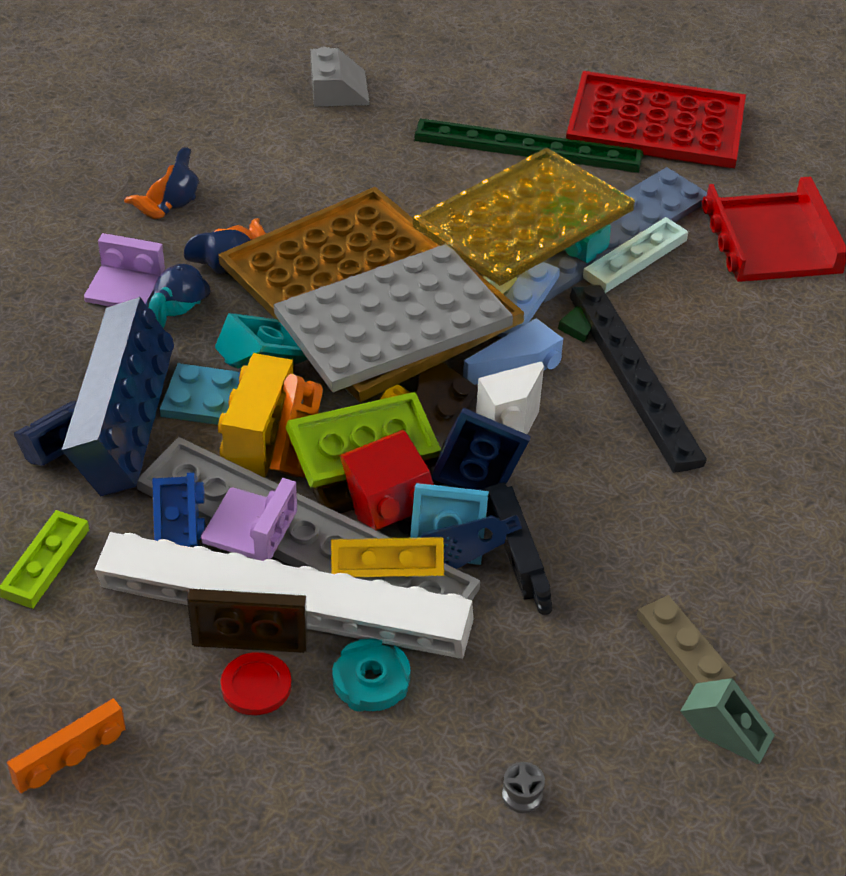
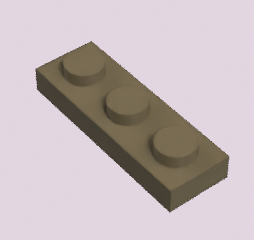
(683, 642)

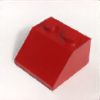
(384, 479)

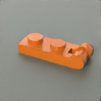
(284, 455)

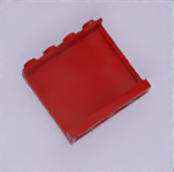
(776, 234)

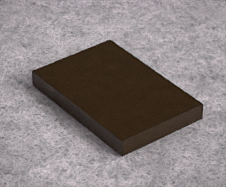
(248, 620)

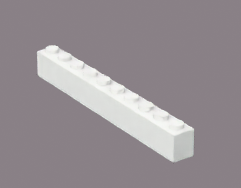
(334, 601)

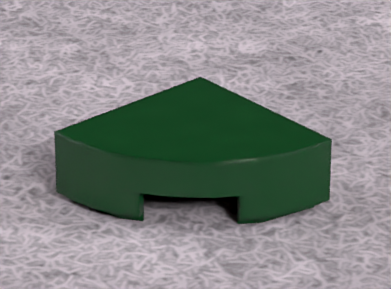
(575, 325)

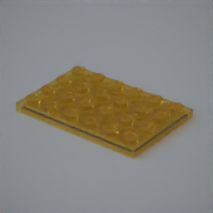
(523, 215)

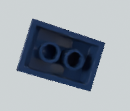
(479, 452)

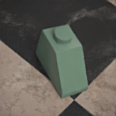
(727, 718)

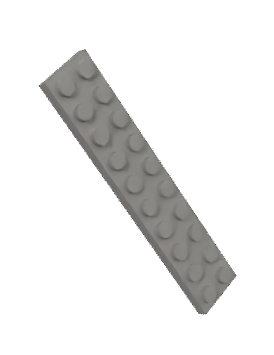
(312, 528)

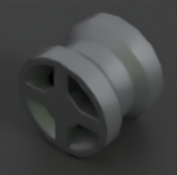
(530, 780)

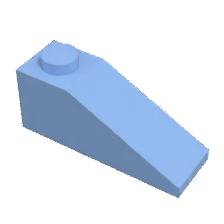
(520, 348)

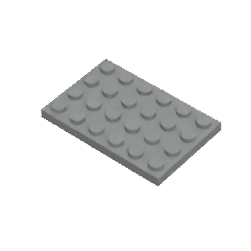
(391, 316)

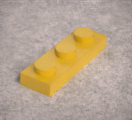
(388, 557)

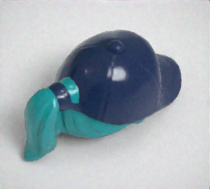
(177, 291)

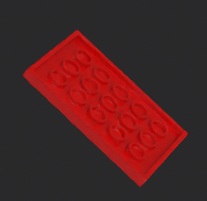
(658, 118)

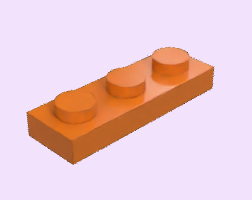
(67, 746)

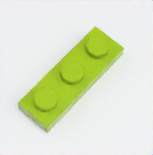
(43, 559)

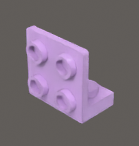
(126, 270)
(252, 522)

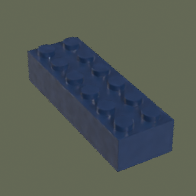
(119, 397)

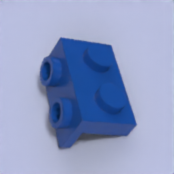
(177, 509)

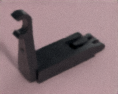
(518, 546)

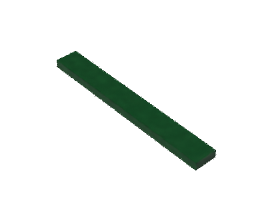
(527, 144)

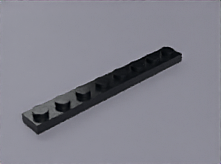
(638, 380)

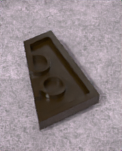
(443, 397)

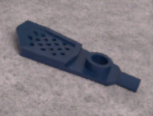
(470, 542)

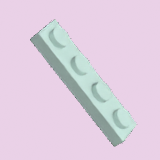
(635, 254)

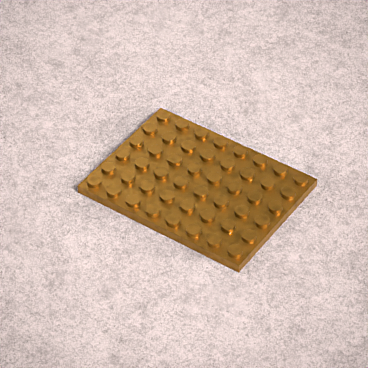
(332, 247)

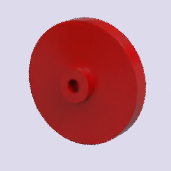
(256, 683)

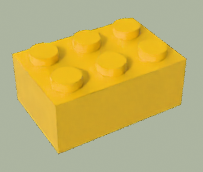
(255, 413)

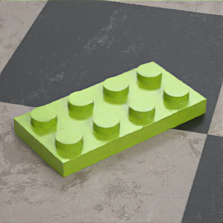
(327, 435)

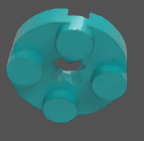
(371, 694)

